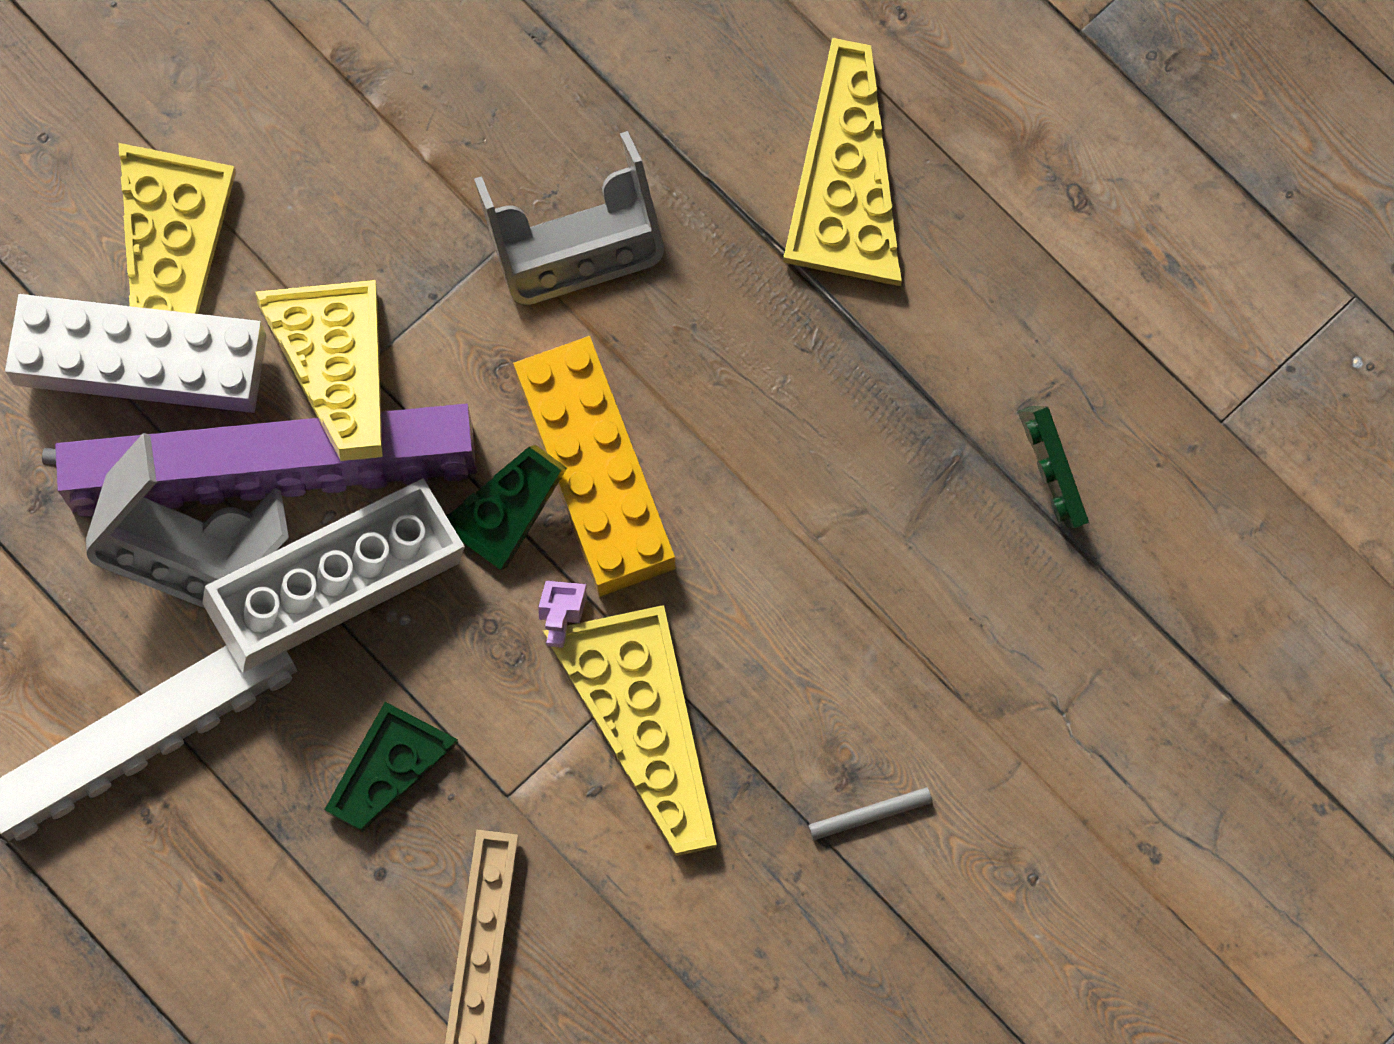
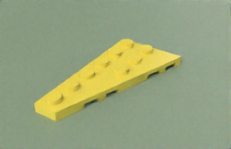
(844, 191)
(171, 225)
(334, 353)
(635, 695)

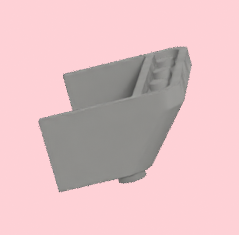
(581, 246)
(167, 546)

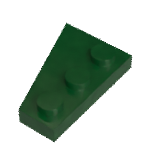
(1053, 465)
(507, 506)
(386, 765)

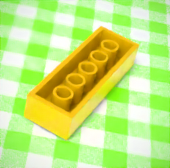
(603, 477)

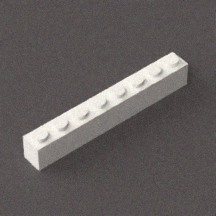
(131, 736)

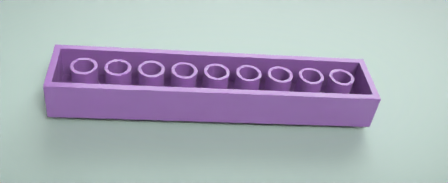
(274, 455)

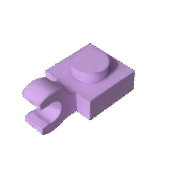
(558, 605)

